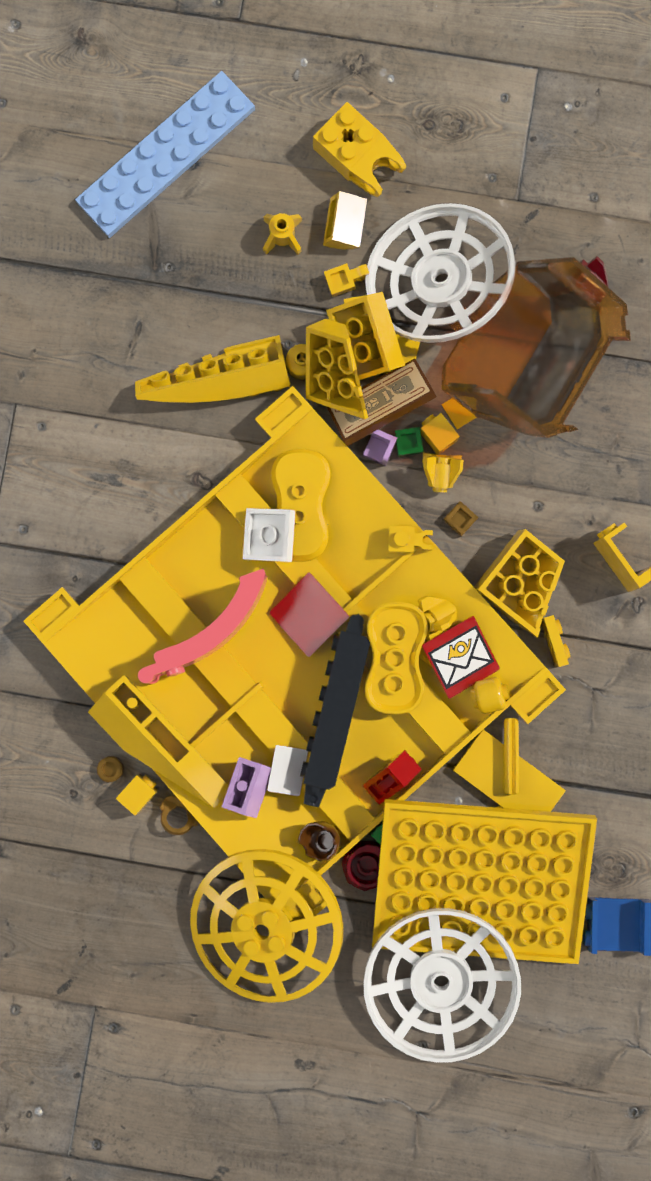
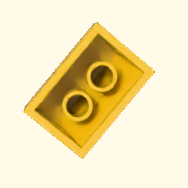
(370, 334)

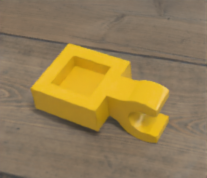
(342, 279)

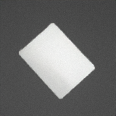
(286, 770)

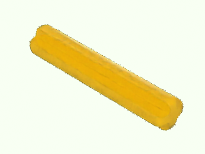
(511, 756)

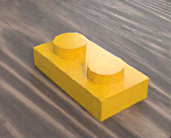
(559, 651)

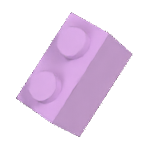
(247, 787)

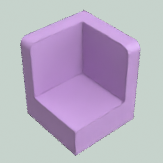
(380, 447)

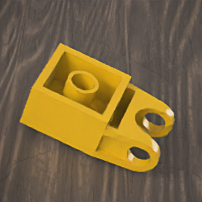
(362, 155)

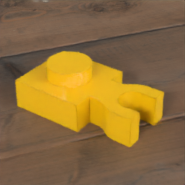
(404, 539)

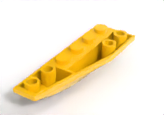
(154, 741)

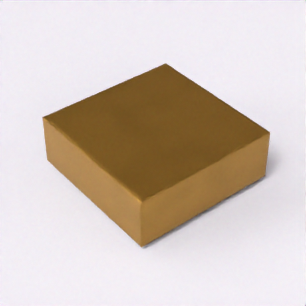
(460, 518)

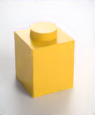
(438, 433)
(138, 793)

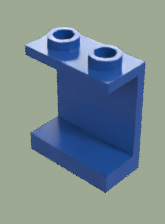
(618, 925)

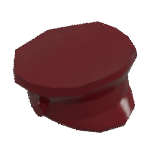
(362, 865)

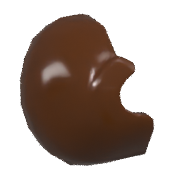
(319, 840)

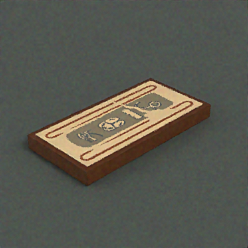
(385, 401)

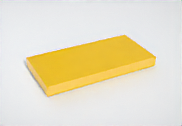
(484, 769)

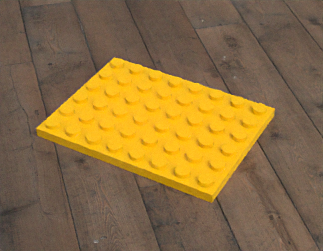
(501, 864)

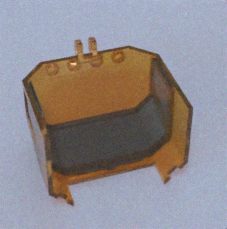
(538, 347)

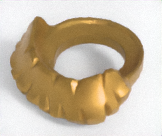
(169, 804)

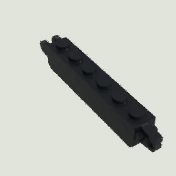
(336, 712)

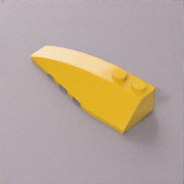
(236, 373)

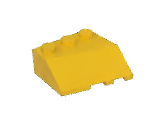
(332, 369)
(522, 580)

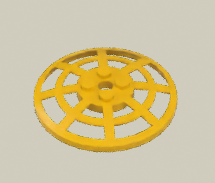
(273, 916)

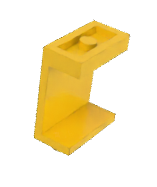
(617, 562)

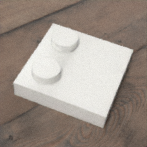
(269, 535)

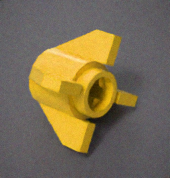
(282, 231)
(442, 470)
(439, 615)

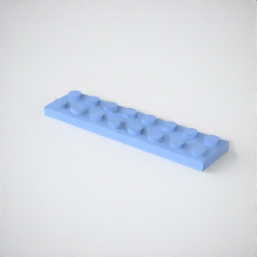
(165, 154)

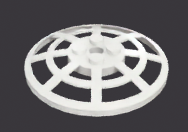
(439, 262)
(442, 998)

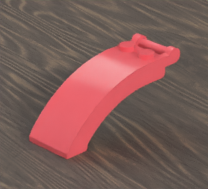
(175, 658)

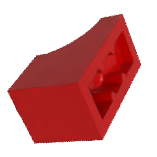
(392, 777)

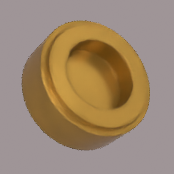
(110, 769)

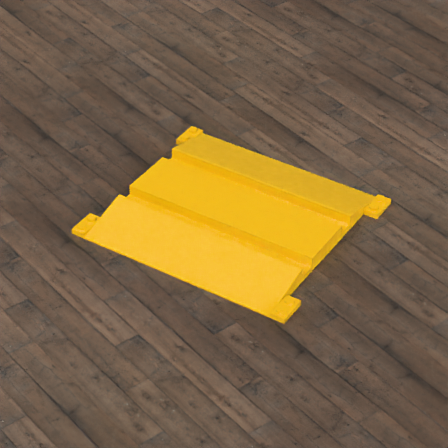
(260, 682)

